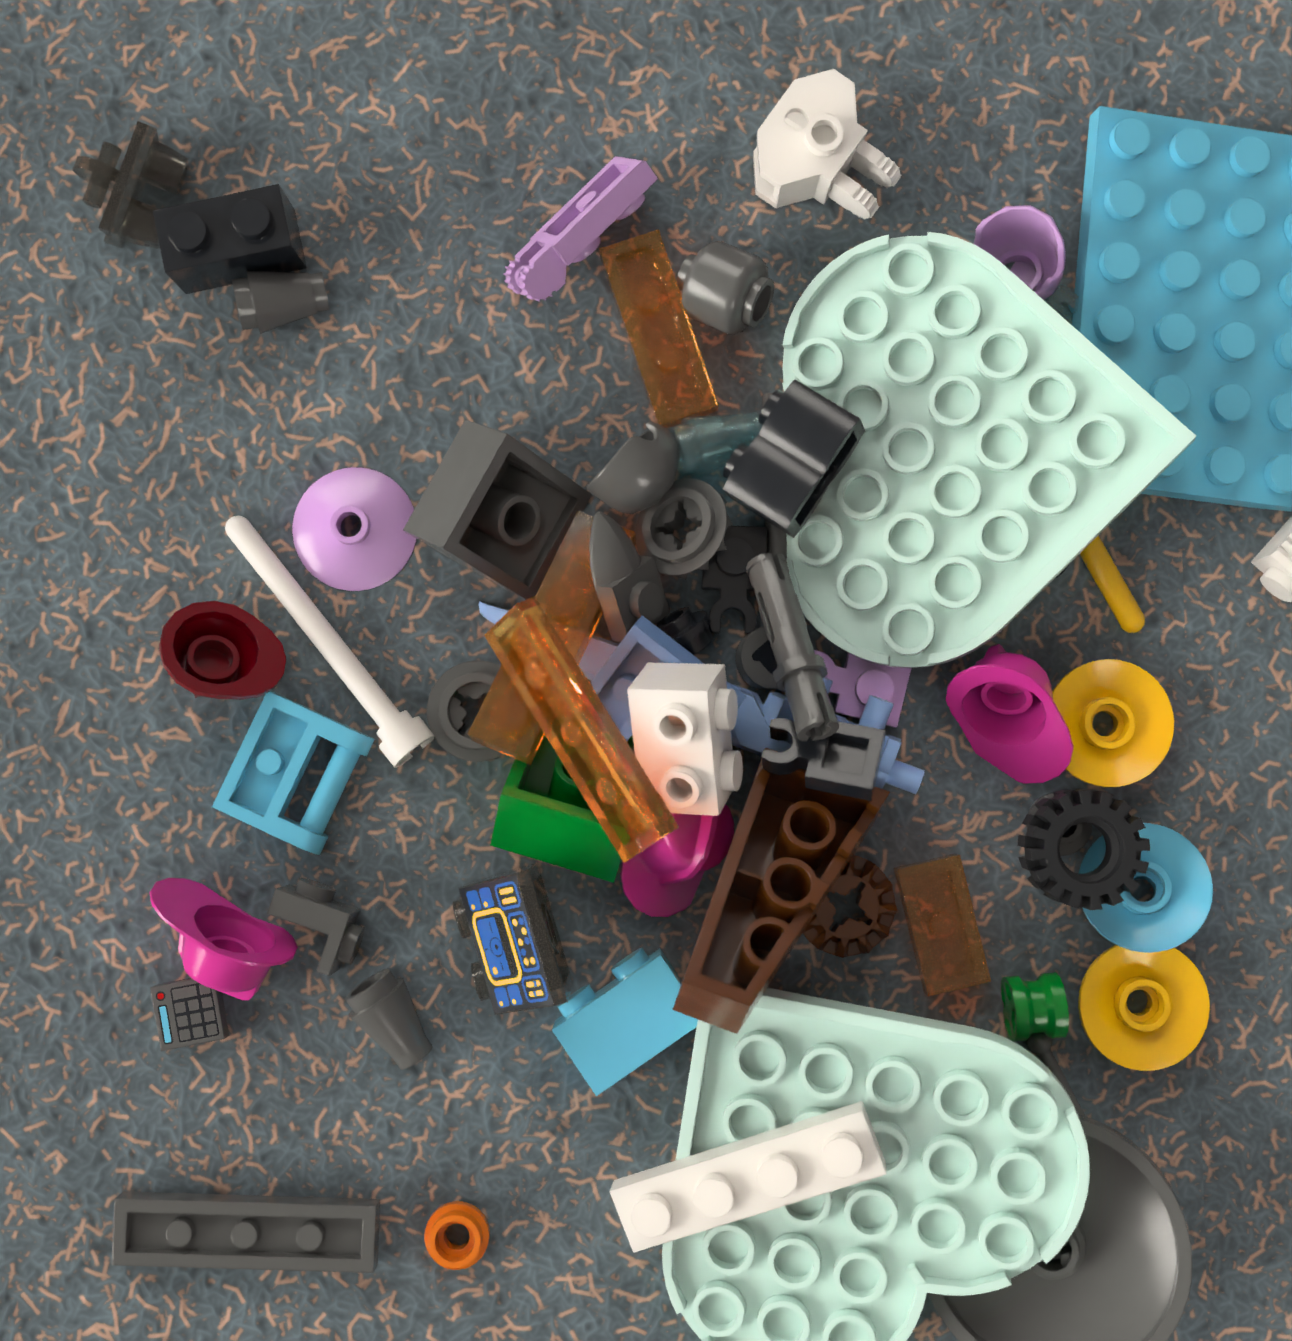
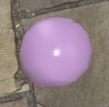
(1030, 241)

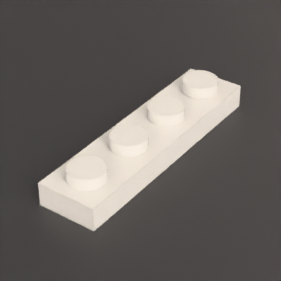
(748, 1177)

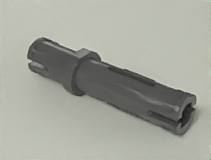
(798, 667)

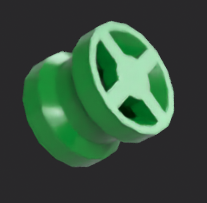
(1034, 1006)

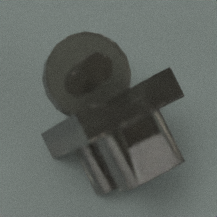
(143, 163)

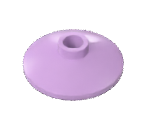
(373, 553)

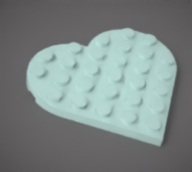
(981, 455)
(974, 1189)

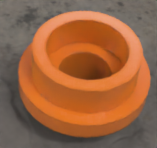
(451, 1255)

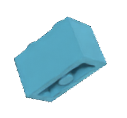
(623, 1021)

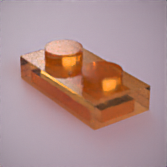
(942, 924)

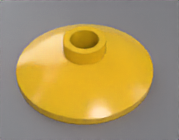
(1139, 715)
(1167, 1026)

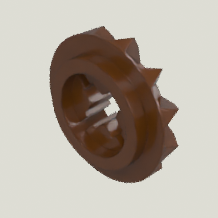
(850, 935)

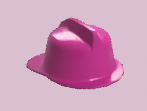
(1011, 716)
(669, 872)
(219, 940)

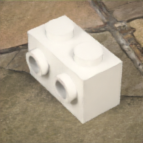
(684, 735)

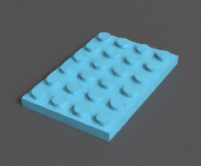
(1194, 291)

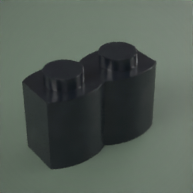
(792, 457)

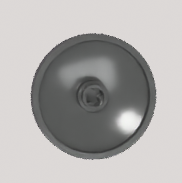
(1116, 1275)

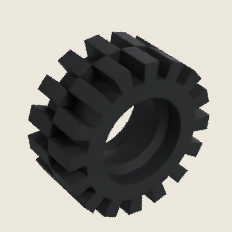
(1121, 855)

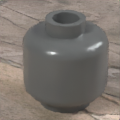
(725, 287)

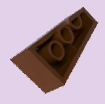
(770, 887)

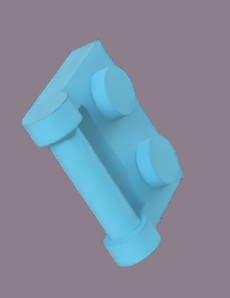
(273, 764)

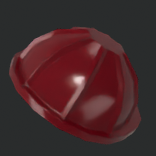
(221, 652)

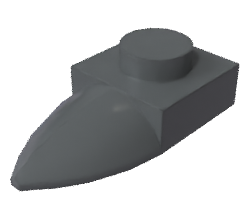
(623, 579)

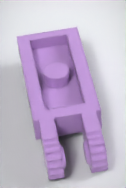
(577, 226)

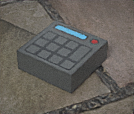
(188, 1014)

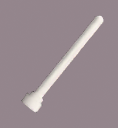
(397, 729)

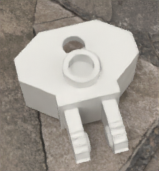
(812, 145)

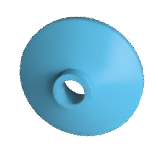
(1179, 899)

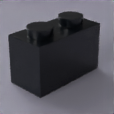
(226, 235)

